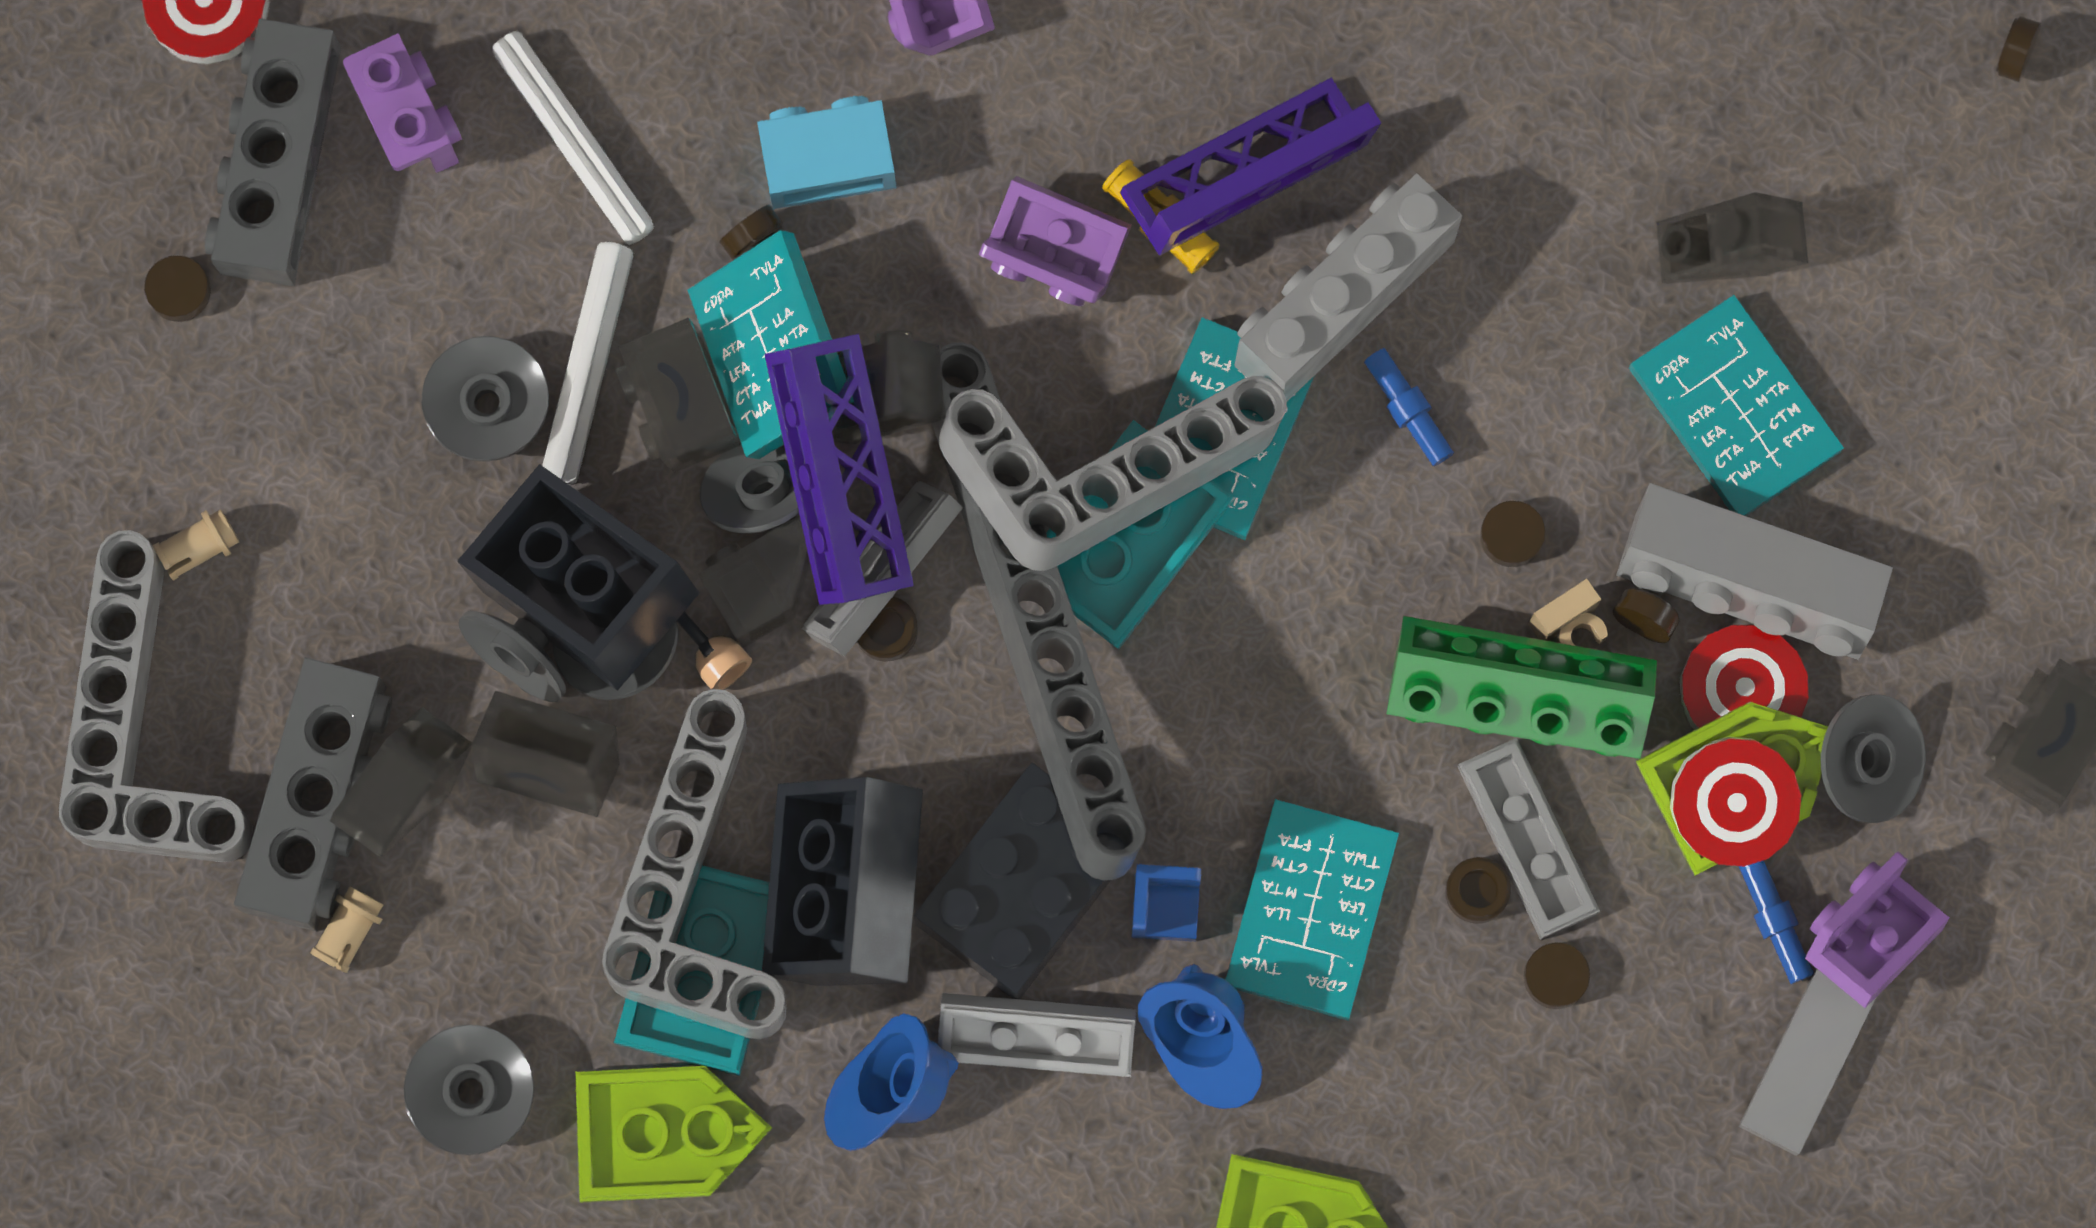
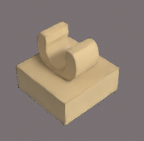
(1569, 613)

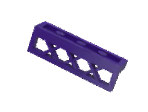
(1254, 177)
(817, 475)

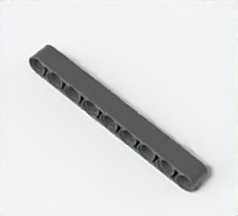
(1044, 692)

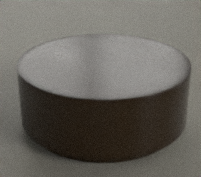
(2018, 48)
(751, 231)
(177, 288)
(1512, 533)
(1646, 615)
(891, 632)
(1478, 890)
(1556, 975)

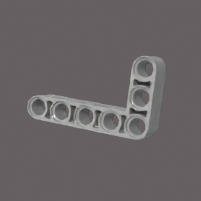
(1110, 477)
(123, 722)
(678, 879)

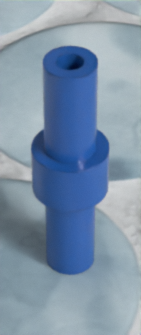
(1409, 407)
(1776, 921)

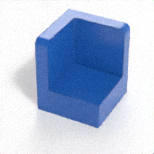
(1166, 902)

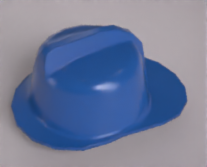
(1202, 1037)
(889, 1082)

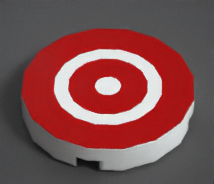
(204, 28)
(1739, 668)
(1735, 801)

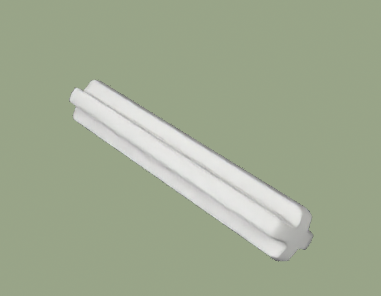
(573, 137)
(588, 361)

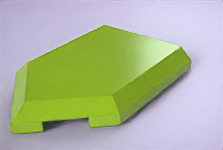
(1793, 737)
(659, 1133)
(1290, 1197)

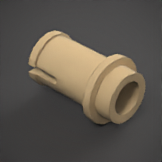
(197, 544)
(347, 928)

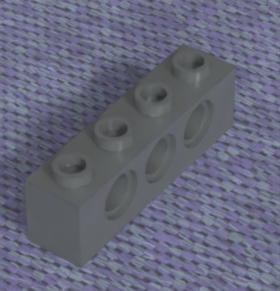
(273, 247)
(321, 696)

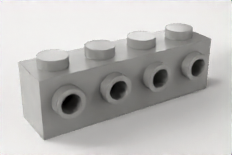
(1350, 287)
(1754, 572)

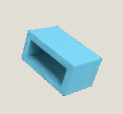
(826, 152)

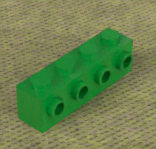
(1522, 687)

